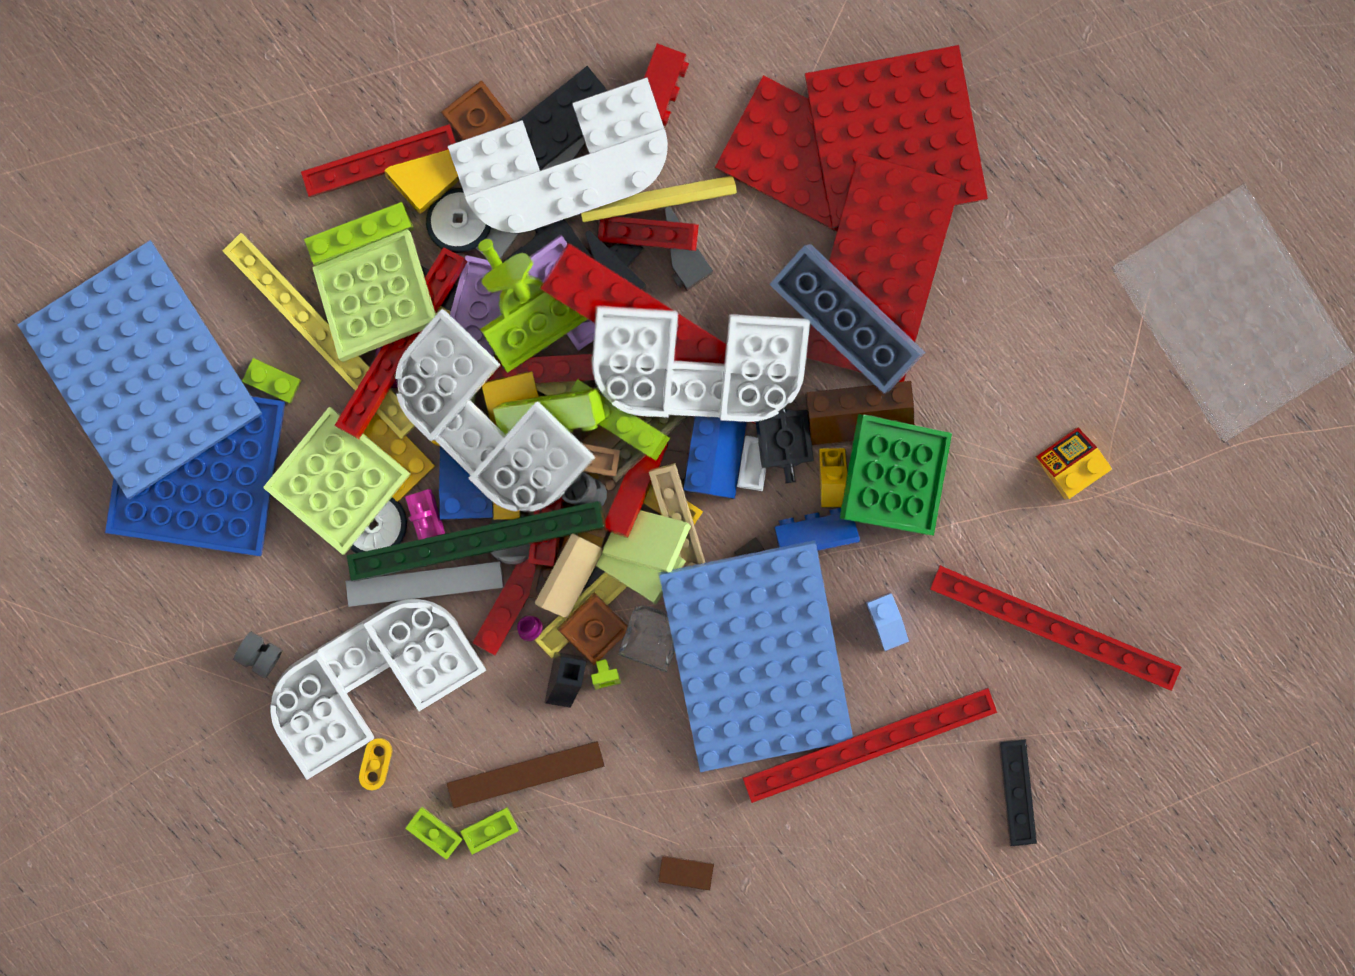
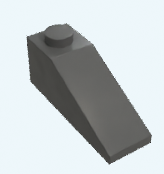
(688, 265)

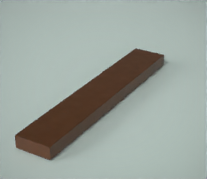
(525, 774)

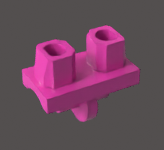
(425, 514)

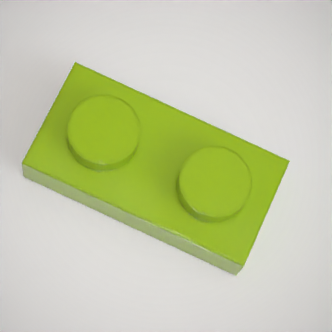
(271, 380)
(489, 830)
(434, 833)

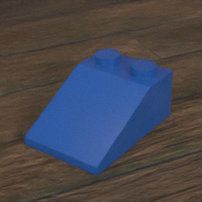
(458, 494)

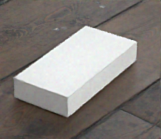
(751, 472)

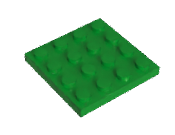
(895, 475)

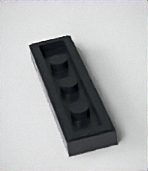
(1017, 792)

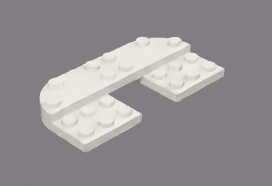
(623, 159)
(640, 377)
(513, 470)
(311, 695)

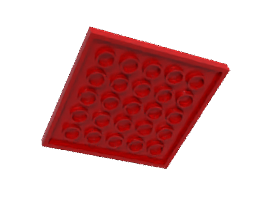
(897, 111)

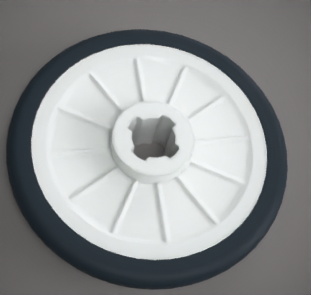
(443, 226)
(389, 532)

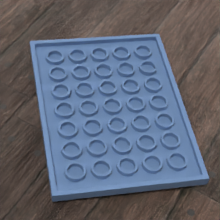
(139, 369)
(756, 656)

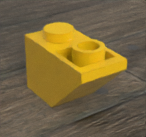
(832, 476)

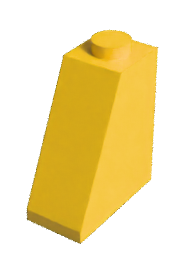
(424, 179)

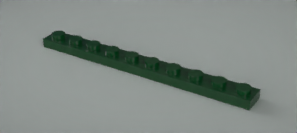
(476, 541)

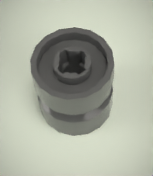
(585, 490)
(257, 654)

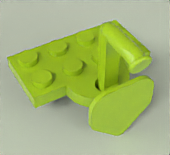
(529, 319)

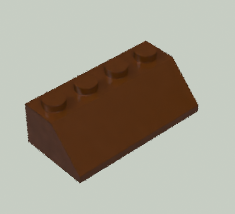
(835, 411)

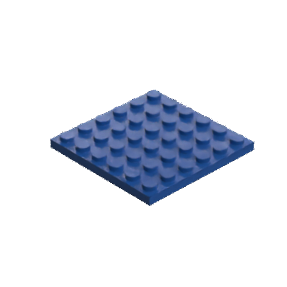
(212, 498)

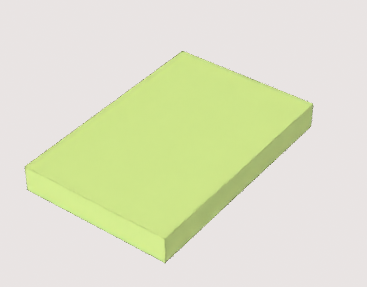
(651, 543)
(637, 577)

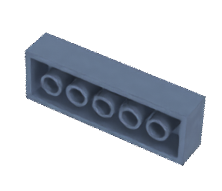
(847, 318)

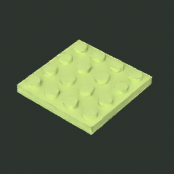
(374, 295)
(336, 482)

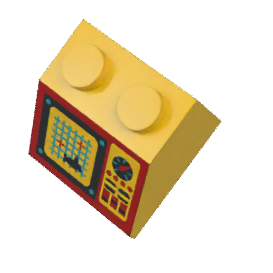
(1073, 463)

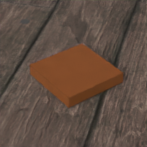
(476, 112)
(593, 629)

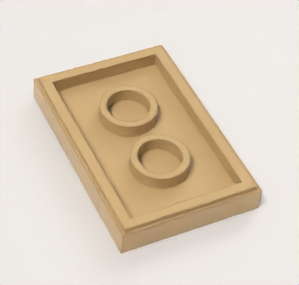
(569, 576)

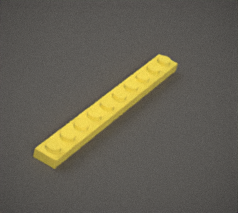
(309, 324)

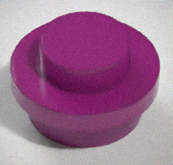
(529, 628)

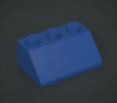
(715, 456)
(826, 531)

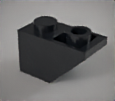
(565, 679)

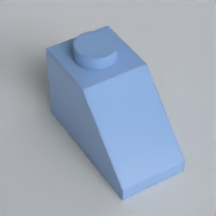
(887, 621)

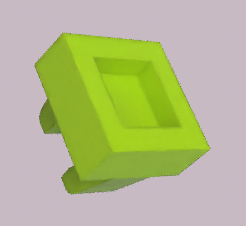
(605, 676)

